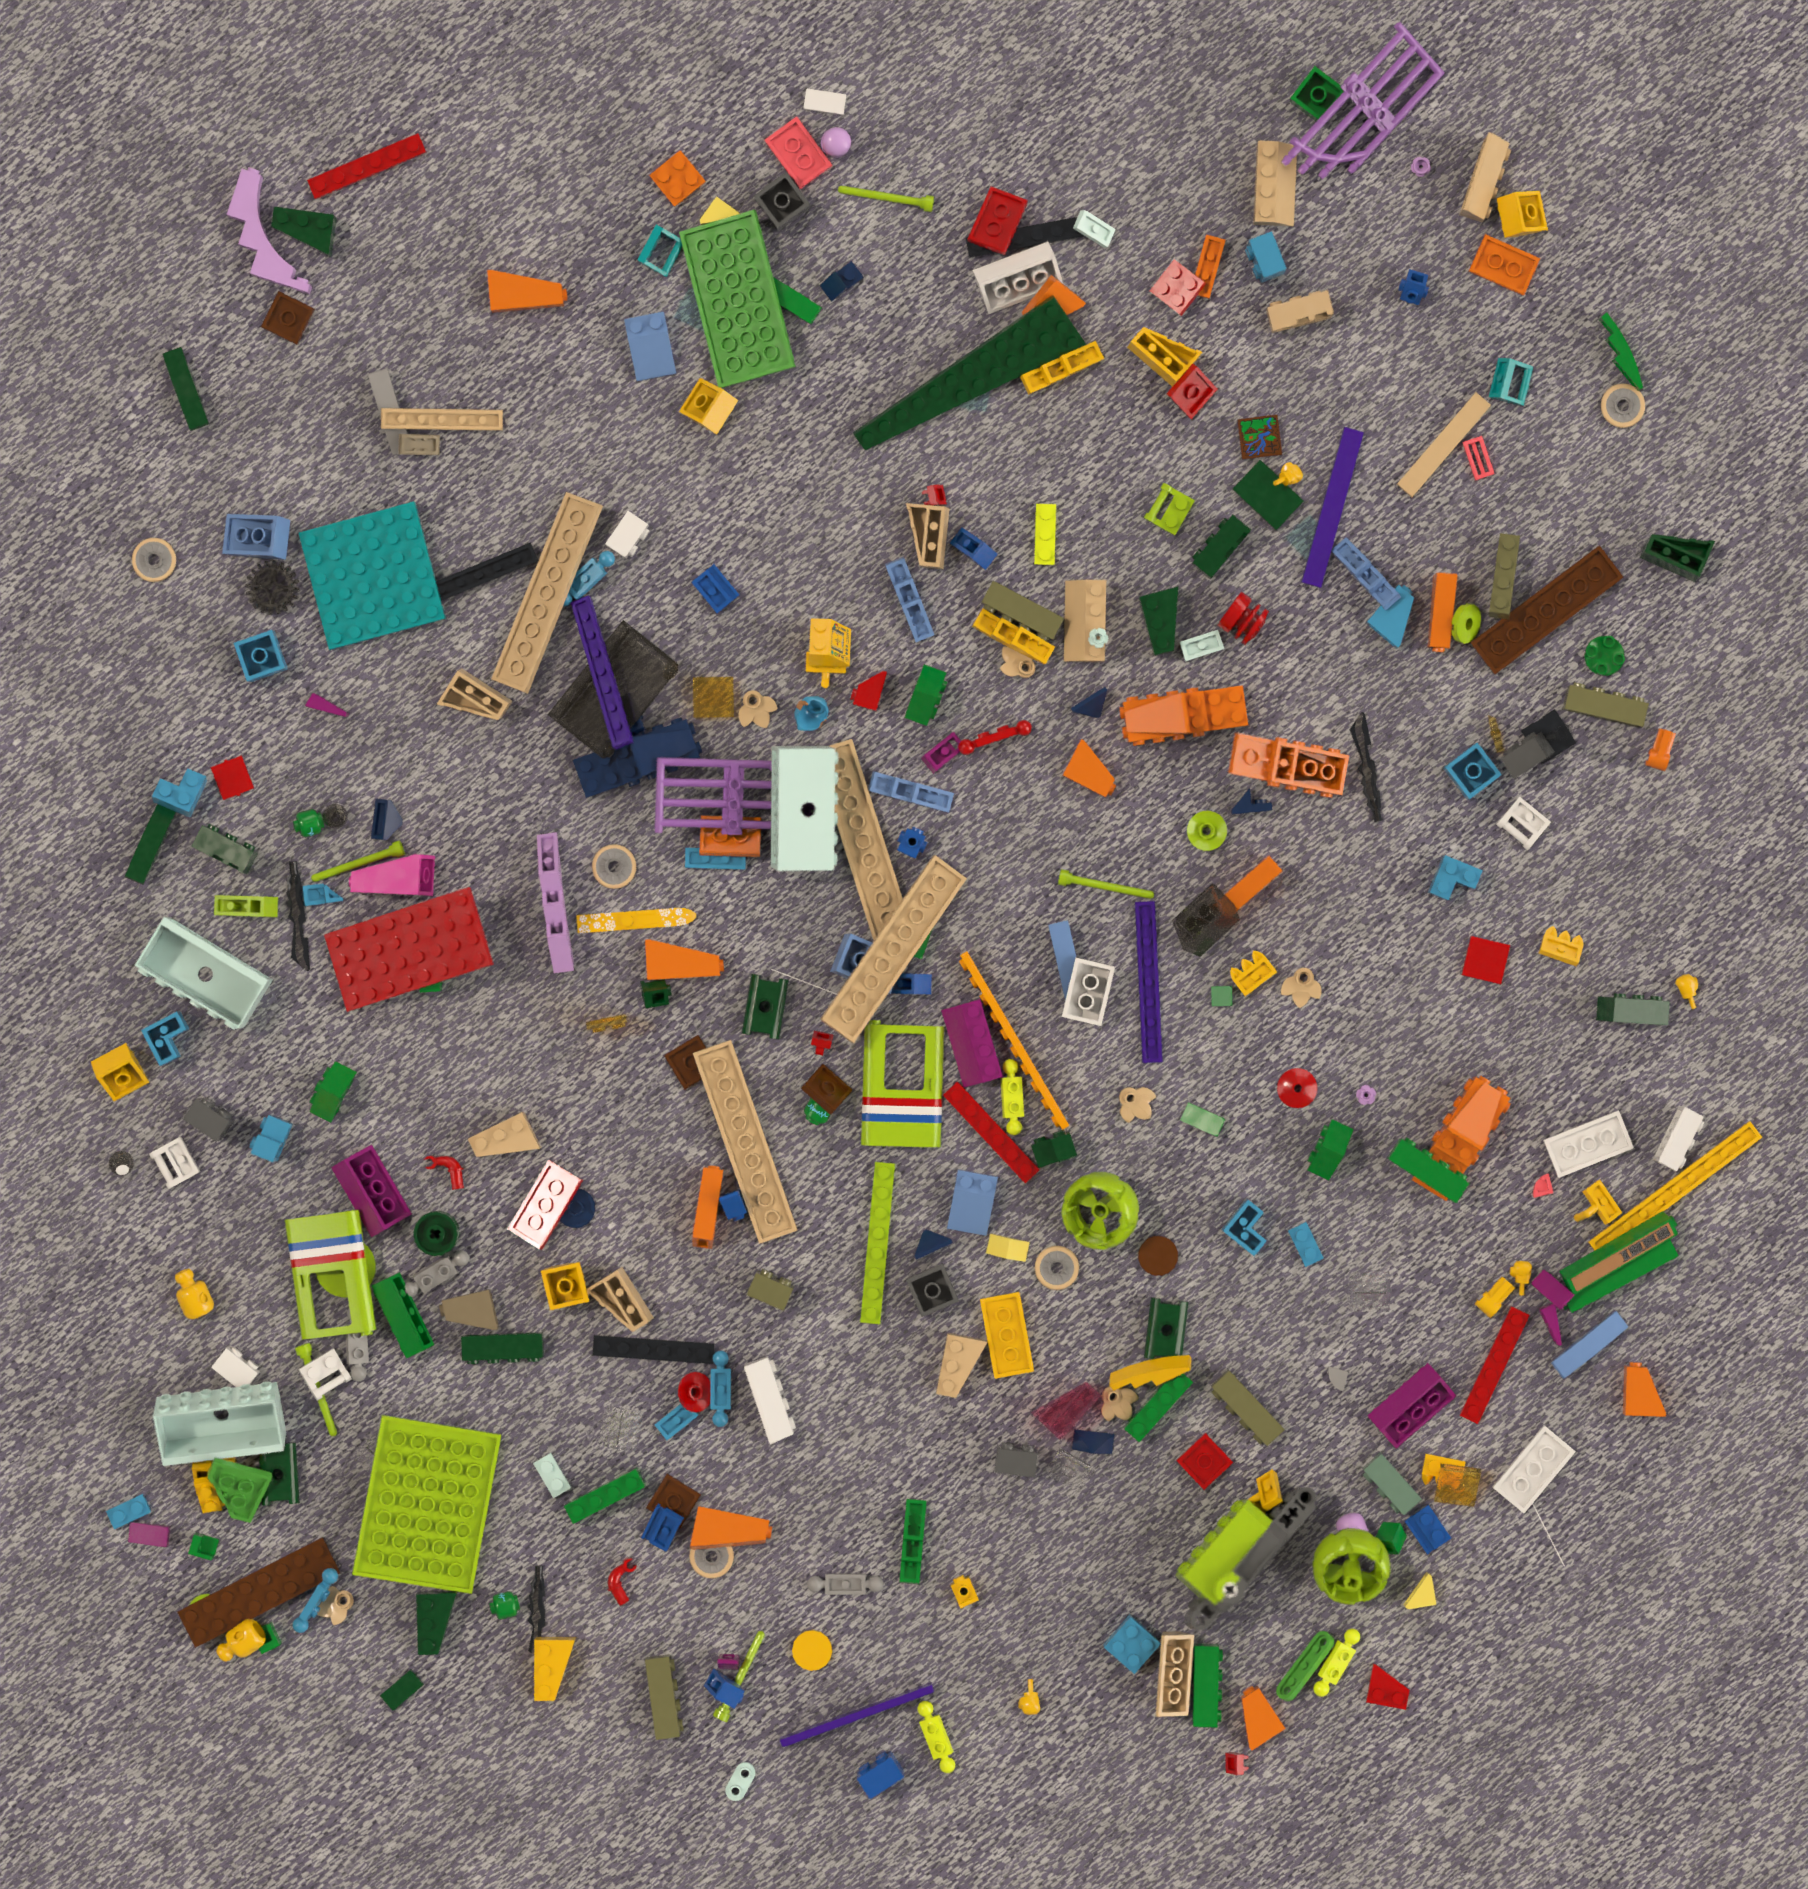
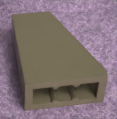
(471, 1309)

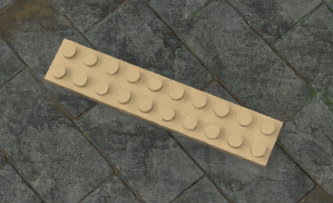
(547, 592)
(864, 841)
(893, 949)
(745, 1141)

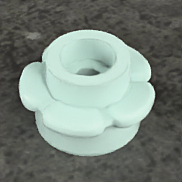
(1103, 637)

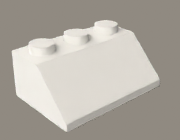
(1088, 991)
(1679, 1138)

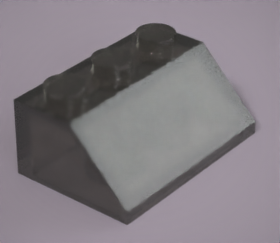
(1205, 920)

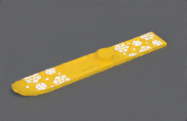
(634, 920)

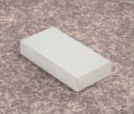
(824, 102)

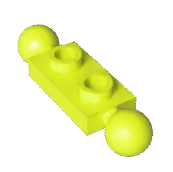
(1012, 1097)
(1336, 1662)
(936, 1737)

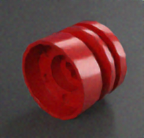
(1243, 618)

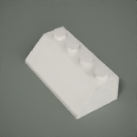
(1016, 277)
(769, 1399)

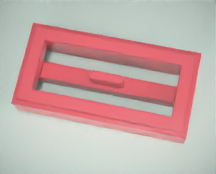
(1470, 459)

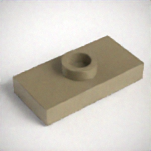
(419, 444)

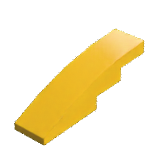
(1062, 367)
(1013, 636)
(1154, 1370)

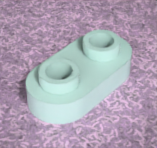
(739, 1781)

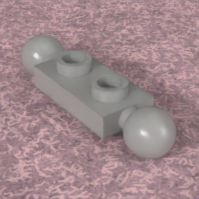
(436, 1273)
(357, 1353)
(845, 1584)

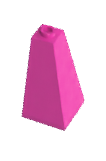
(401, 876)

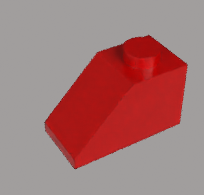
(869, 692)

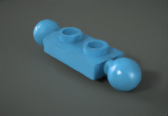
(589, 575)
(720, 1388)
(320, 1594)

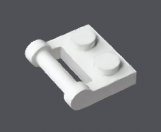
(1528, 818)
(179, 1158)
(321, 1368)

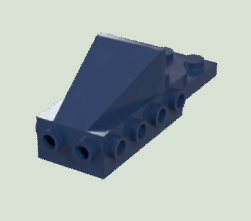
(638, 759)

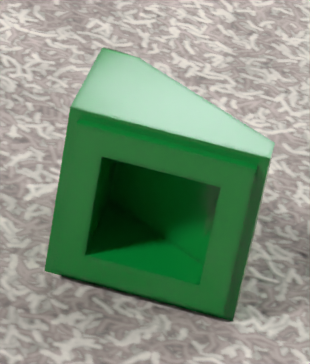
(1221, 995)

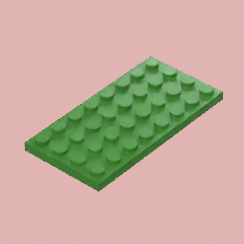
(737, 299)

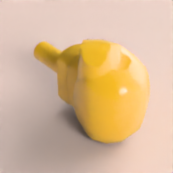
(1289, 475)
(1687, 986)
(1522, 1274)
(1030, 1701)

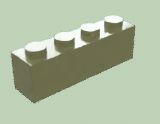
(1504, 576)
(1022, 610)
(1605, 706)
(1247, 1407)
(662, 1696)

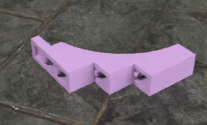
(267, 262)
(554, 903)

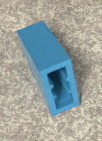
(1393, 621)

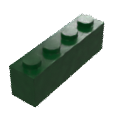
(502, 1346)

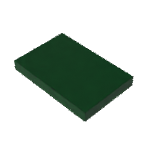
(1269, 501)

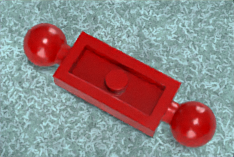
(1022, 728)

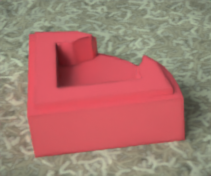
(1542, 1186)

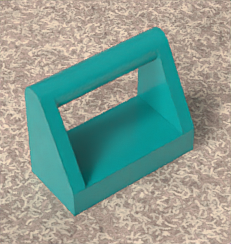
(650, 246)
(1503, 377)

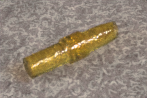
(1495, 734)

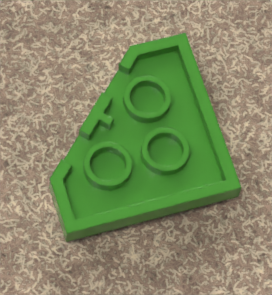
(239, 1487)

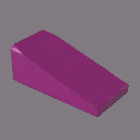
(319, 703)
(941, 753)
(1552, 1289)
(1550, 1318)
(149, 1534)
(728, 1661)

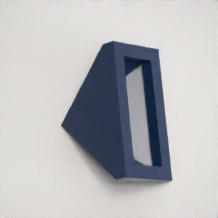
(1092, 705)
(385, 819)
(931, 1242)
(1093, 1442)

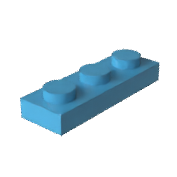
(694, 860)

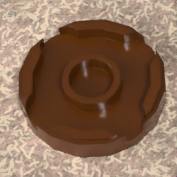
(1158, 1255)

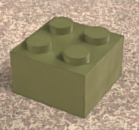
(770, 1289)

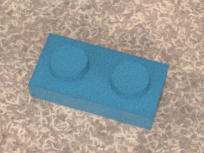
(1305, 1244)
(675, 1421)
(128, 1511)

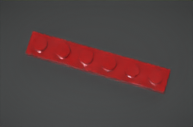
(366, 166)
(991, 1132)
(1494, 1365)

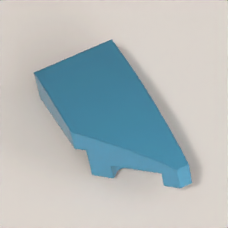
(319, 894)

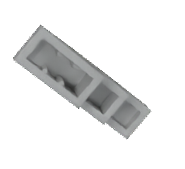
(386, 398)

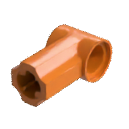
(1660, 751)

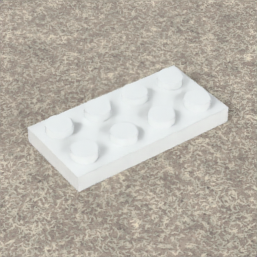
(1588, 1144)
(1533, 1469)

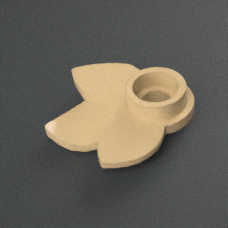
(1014, 663)
(758, 712)
(1301, 990)
(1139, 1104)
(1119, 1405)
(332, 1605)

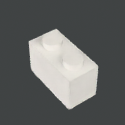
(627, 535)
(235, 1368)

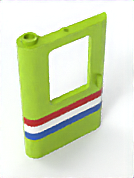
(901, 1116)
(325, 1245)

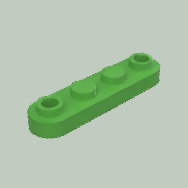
(1305, 1666)

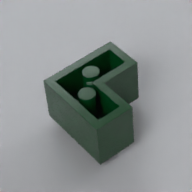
(1053, 1149)

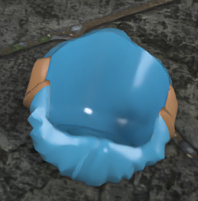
(811, 713)

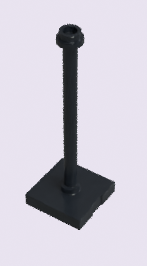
(1555, 732)

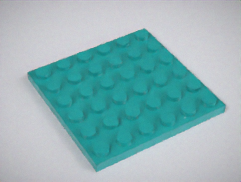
(372, 575)

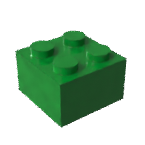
(1316, 94)

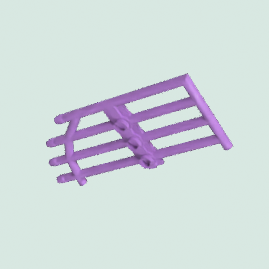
(1370, 105)
(732, 802)

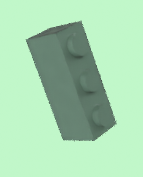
(1391, 1484)

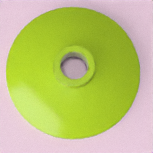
(1217, 827)

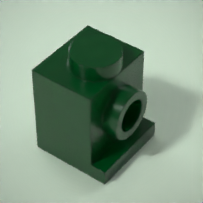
(655, 993)

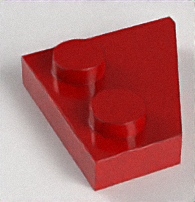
(1386, 1690)

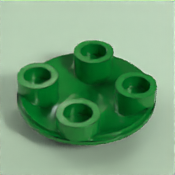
(1604, 655)

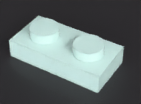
(1094, 228)
(1201, 645)
(552, 1475)

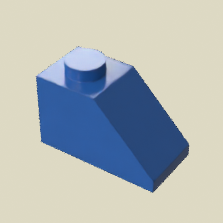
(973, 548)
(913, 984)
(733, 1205)
(724, 1689)

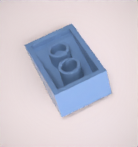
(650, 346)
(256, 536)
(849, 955)
(972, 1202)

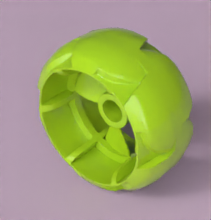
(1120, 1199)
(1357, 1584)

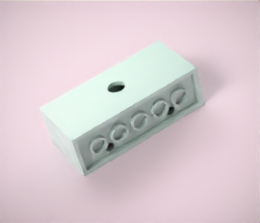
(800, 777)
(179, 953)
(192, 1433)

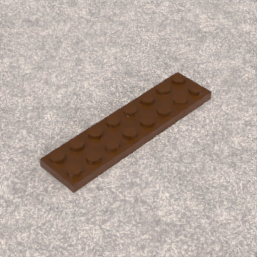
(1547, 610)
(257, 1592)

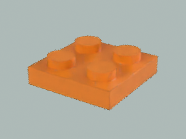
(677, 178)

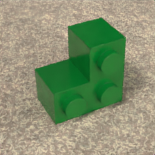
(926, 695)
(331, 1091)
(1329, 1149)

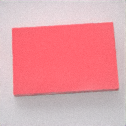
(798, 152)

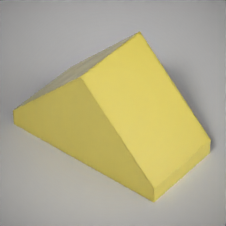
(717, 211)
(1007, 1247)
(1422, 1595)

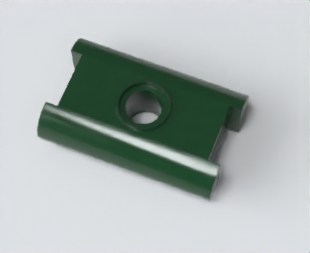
(754, 1017)
(1160, 1315)
(288, 1486)

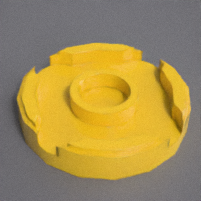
(812, 1650)

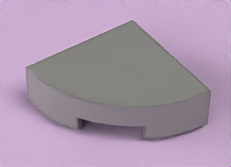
(1337, 1377)

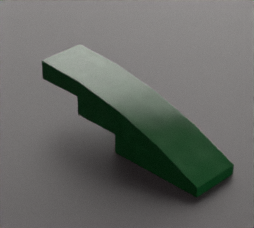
(185, 389)
(150, 844)

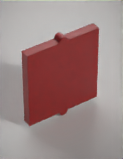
(232, 777)

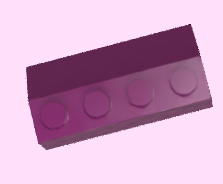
(971, 1043)
(371, 1190)
(1411, 1405)

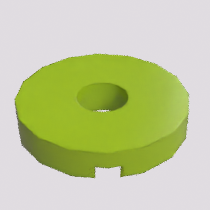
(1466, 623)

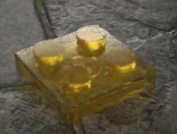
(713, 697)
(599, 1025)
(1457, 1485)

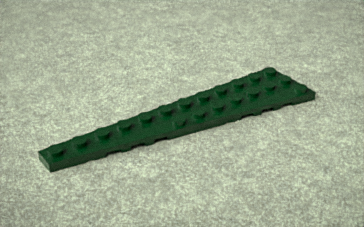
(1015, 350)

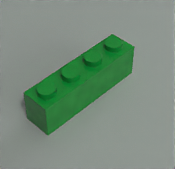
(1428, 1170)
(402, 1315)
(1157, 1406)
(604, 1495)
(1205, 1685)

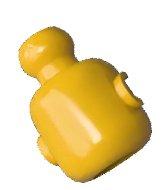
(193, 1295)
(242, 1640)

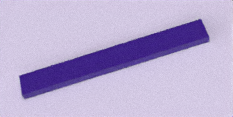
(1332, 507)
(602, 672)
(1148, 982)
(857, 1714)

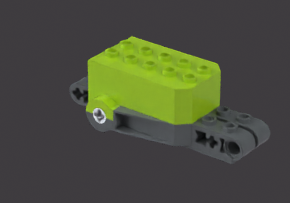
(1238, 1553)

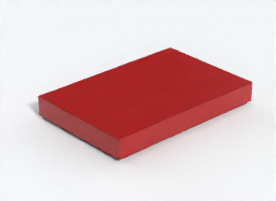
(997, 220)

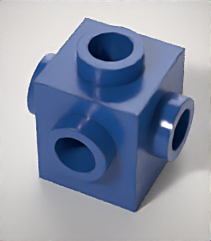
(1413, 287)
(911, 850)

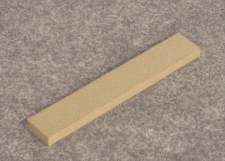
(441, 419)
(1443, 444)

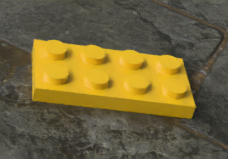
(1006, 1335)

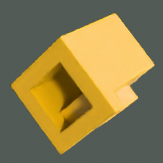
(964, 1599)

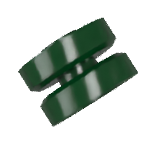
(425, 1237)

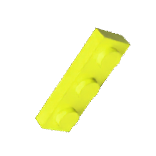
(1045, 534)

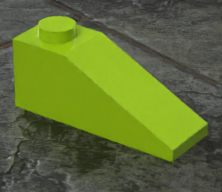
(246, 906)

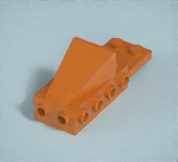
(1182, 714)
(1289, 764)
(1468, 1126)

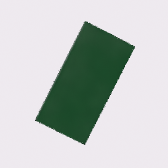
(401, 1689)

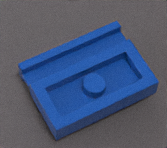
(715, 588)
(662, 1527)
(1427, 1529)

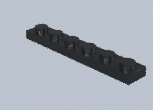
(1033, 236)
(486, 571)
(653, 1349)

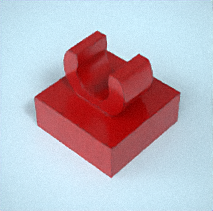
(936, 495)
(821, 1041)
(1235, 1763)

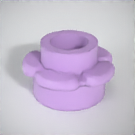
(1421, 161)
(1366, 1100)

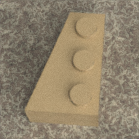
(1300, 311)
(930, 533)
(474, 696)
(506, 1137)
(621, 1299)
(957, 1362)

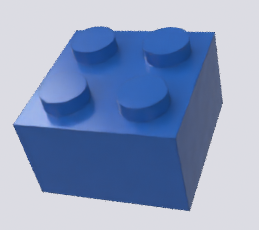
(879, 1774)

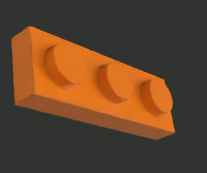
(1209, 263)

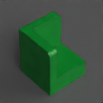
(1392, 1536)
(203, 1546)
(272, 1638)

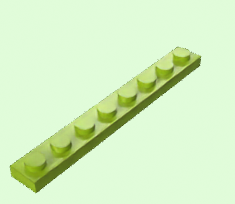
(877, 1243)

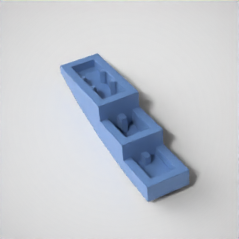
(1366, 573)
(909, 599)
(910, 791)
(1063, 951)
(1589, 1344)

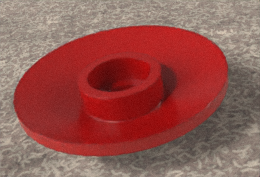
(1286, 1088)
(701, 1392)

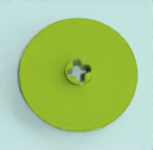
(335, 1282)

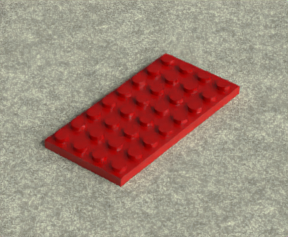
(408, 949)

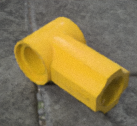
(1494, 1297)

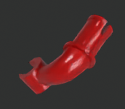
(453, 1167)
(614, 1582)

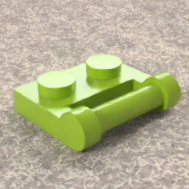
(1175, 512)

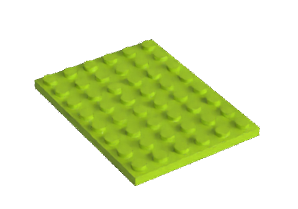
(426, 1504)

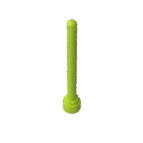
(925, 202)
(394, 850)
(1067, 878)
(304, 1352)
(723, 1711)

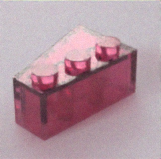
(1067, 1410)

